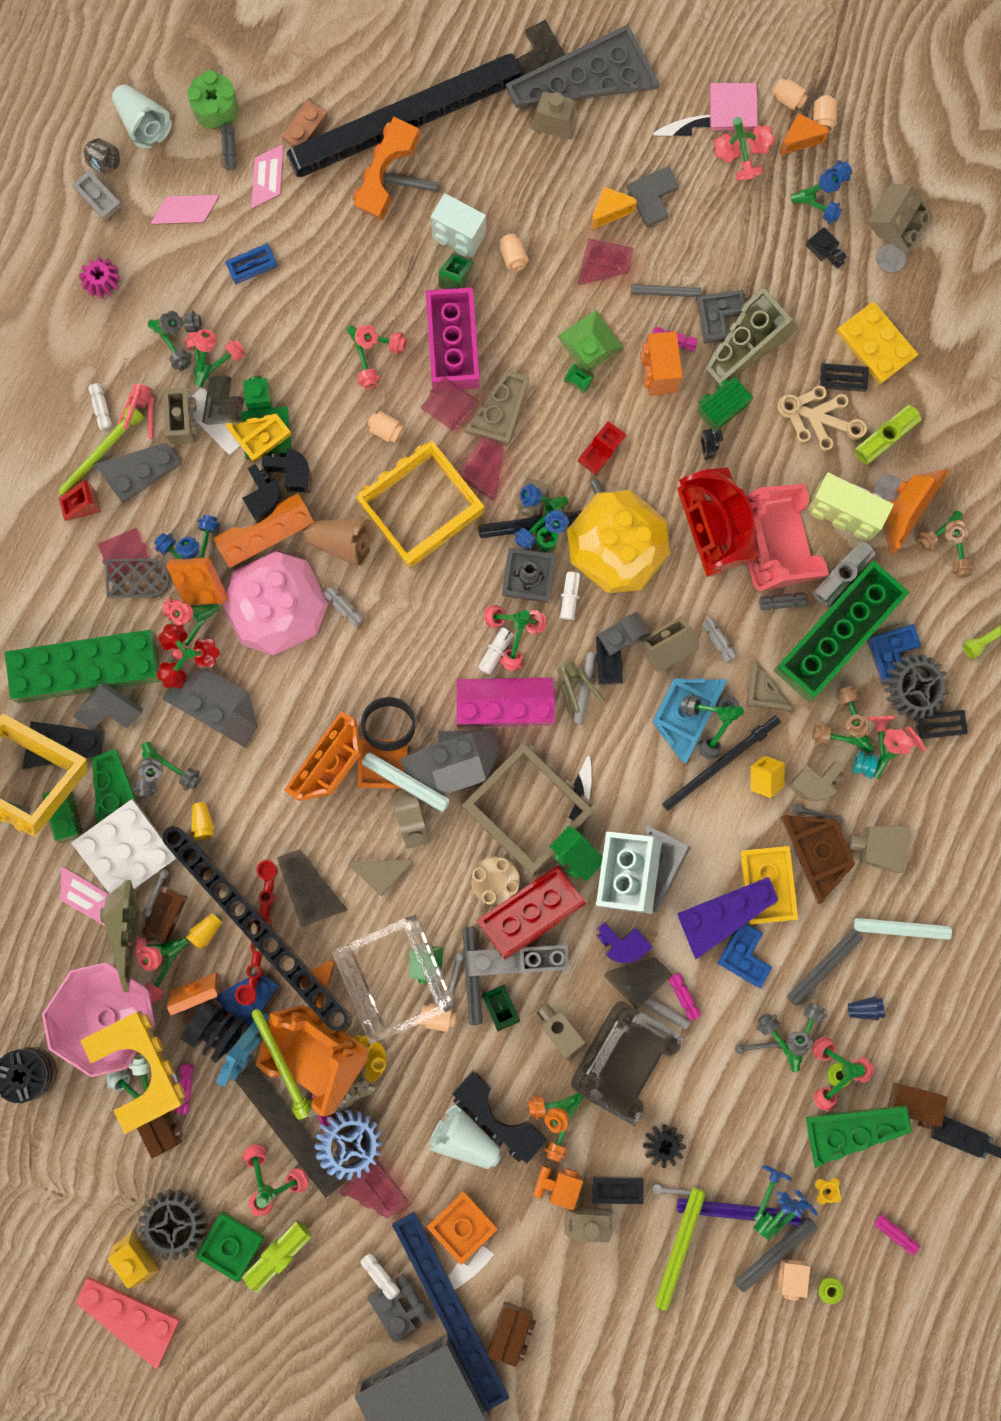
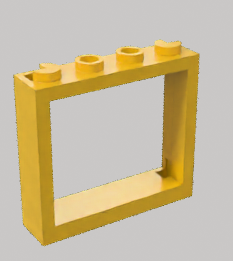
(404, 467)
(53, 752)

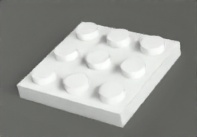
(123, 848)

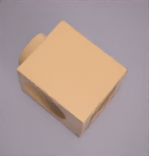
(793, 1279)

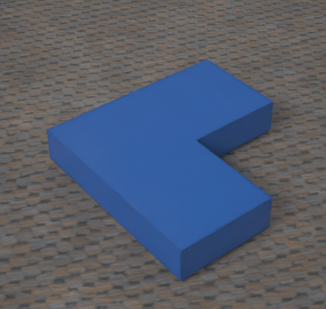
(887, 647)
(738, 956)

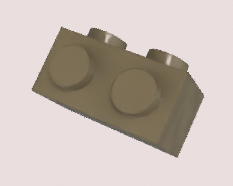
(179, 416)
(669, 644)

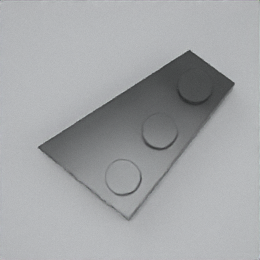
(138, 470)
(671, 860)

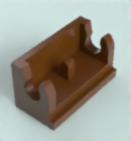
(165, 914)

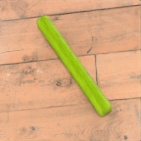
(680, 1248)

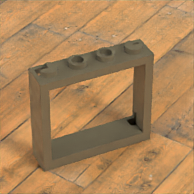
(549, 771)

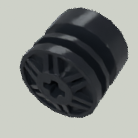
(213, 1029)
(39, 1078)

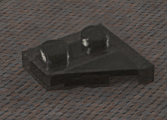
(639, 980)

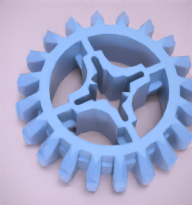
(342, 1152)

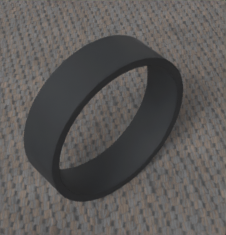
(384, 702)

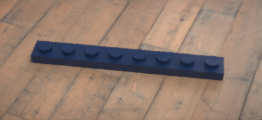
(450, 1310)

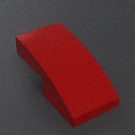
(602, 448)

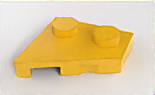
(259, 435)

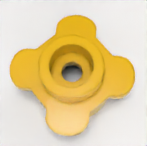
(833, 1196)

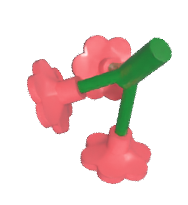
(728, 147)
(896, 741)

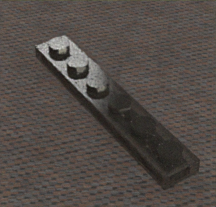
(287, 1127)

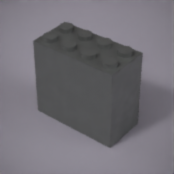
(422, 1387)

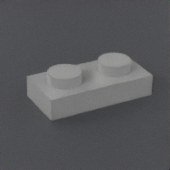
(96, 195)

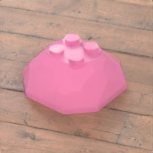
(274, 603)
(87, 1003)

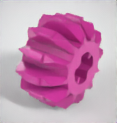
(97, 269)

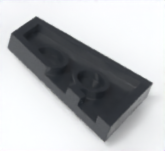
(81, 741)

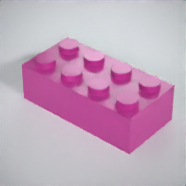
(452, 337)

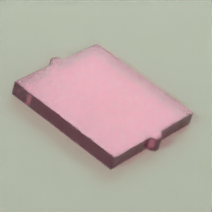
(449, 404)
(124, 546)

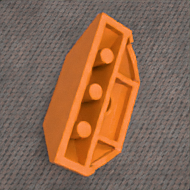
(909, 505)
(328, 761)

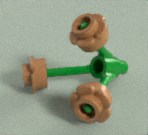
(955, 531)
(856, 726)

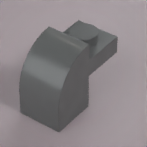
(624, 633)

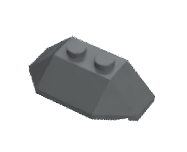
(216, 705)
(454, 762)

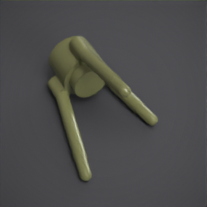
(569, 677)

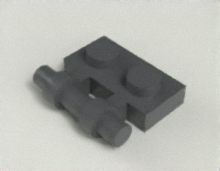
(392, 1312)

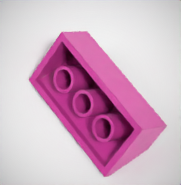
(505, 702)

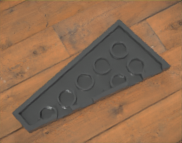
(594, 70)

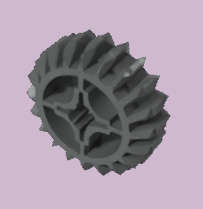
(926, 702)
(151, 1228)

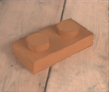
(304, 124)

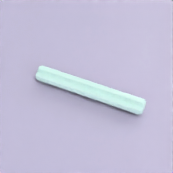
(405, 782)
(903, 928)

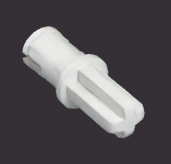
(570, 596)
(495, 650)

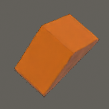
(803, 134)
(324, 973)

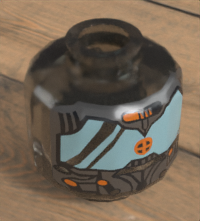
(101, 155)

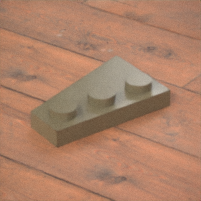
(500, 410)

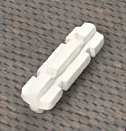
(100, 406)
(380, 1276)

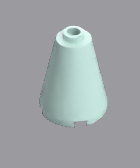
(141, 116)
(464, 1140)

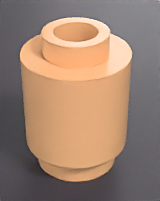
(790, 94)
(826, 112)
(513, 252)
(385, 427)
(440, 1022)

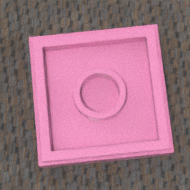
(733, 101)

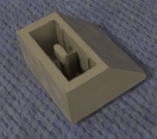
(900, 217)

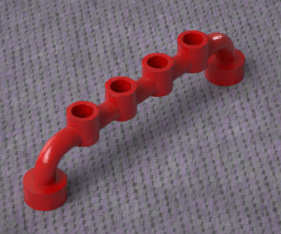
(247, 993)

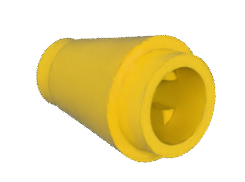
(202, 824)
(204, 931)

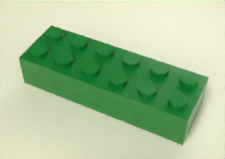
(841, 631)
(82, 666)

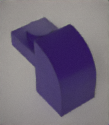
(627, 949)

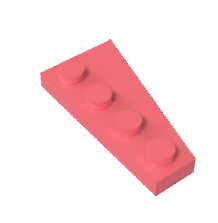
(130, 1319)

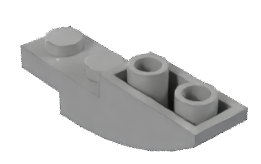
(523, 961)

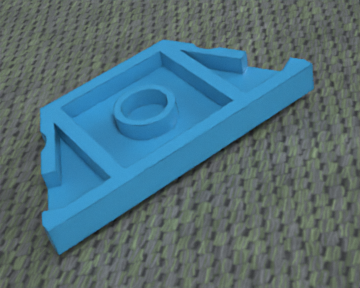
(673, 724)
(240, 1054)

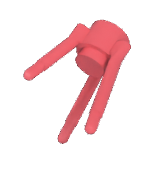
(139, 398)

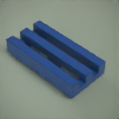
(253, 263)

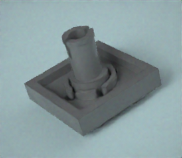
(530, 566)

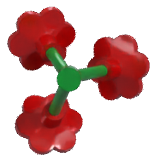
(203, 653)

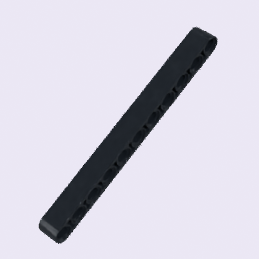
(414, 110)
(264, 936)

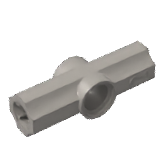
(853, 564)

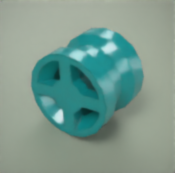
(864, 764)

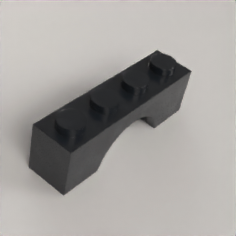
(522, 1139)

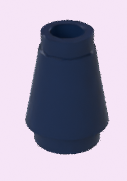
(869, 1008)

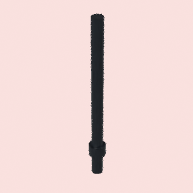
(757, 734)

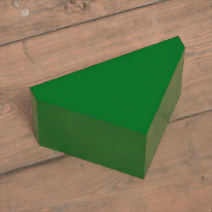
(454, 272)

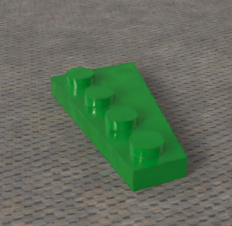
(843, 1133)

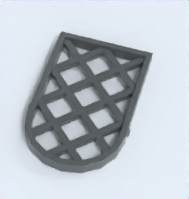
(142, 578)

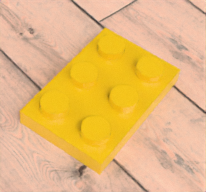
(876, 342)
(776, 865)

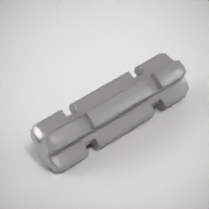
(343, 606)
(719, 639)

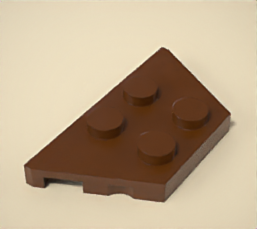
(820, 852)

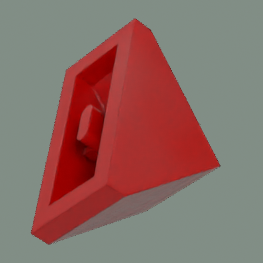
(79, 502)

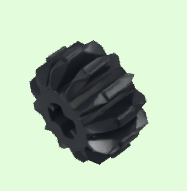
(655, 1143)

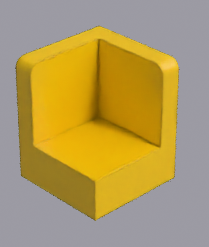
(767, 776)

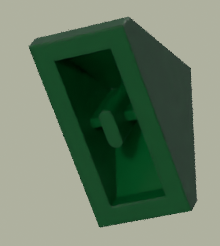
(501, 1008)

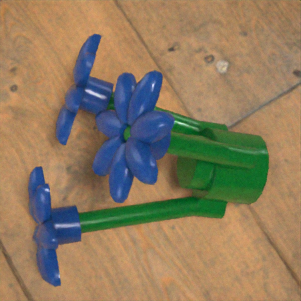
(770, 1225)

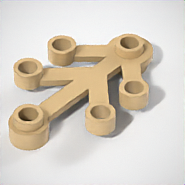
(818, 417)

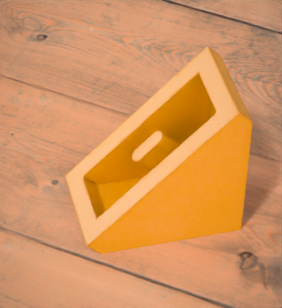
(612, 206)

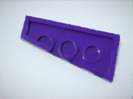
(720, 917)

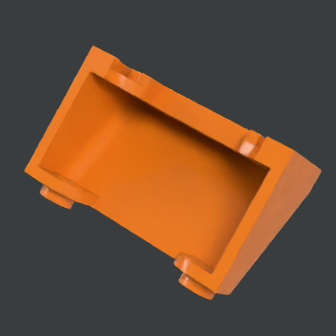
(317, 1056)

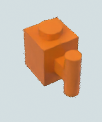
(563, 1189)

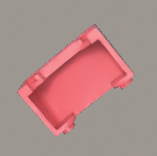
(782, 539)

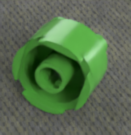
(213, 100)

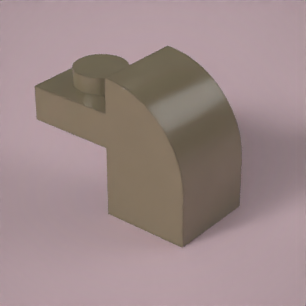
(813, 787)
(410, 819)

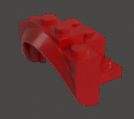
(719, 522)

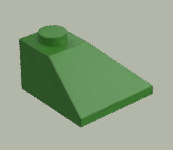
(590, 341)

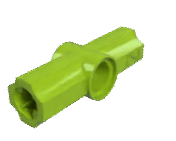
(897, 426)
(277, 1256)

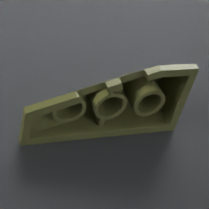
(755, 333)
(121, 923)

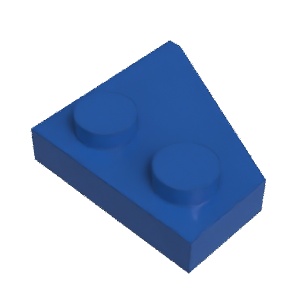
(265, 990)

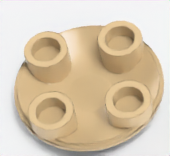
(495, 880)

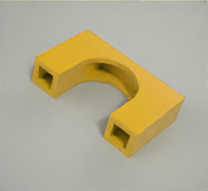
(163, 1092)

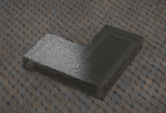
(545, 48)
(218, 405)

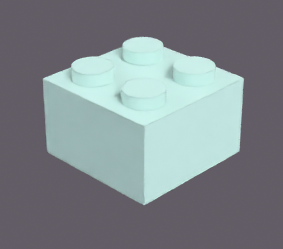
(458, 226)

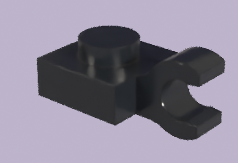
(825, 245)
(710, 442)

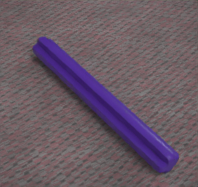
(733, 1211)

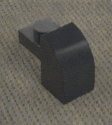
(296, 470)
(264, 500)

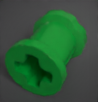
(578, 378)
(551, 545)

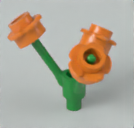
(556, 1120)

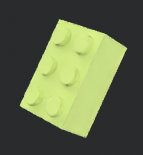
(849, 507)

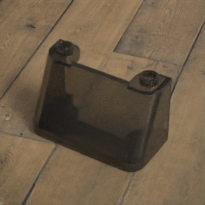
(623, 1060)

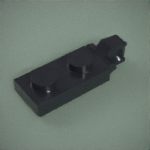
(965, 1138)

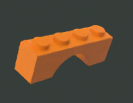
(398, 141)
(243, 543)

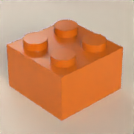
(661, 363)

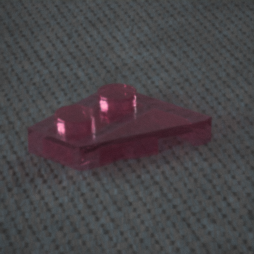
(604, 261)
(483, 468)
(376, 1191)

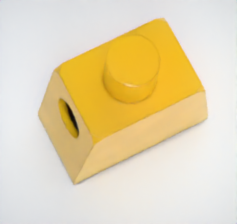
(132, 1261)

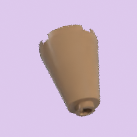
(341, 538)

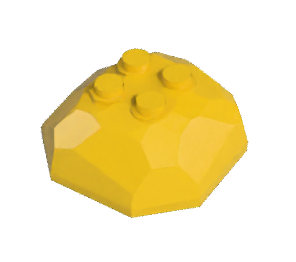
(618, 541)

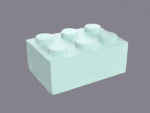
(629, 872)

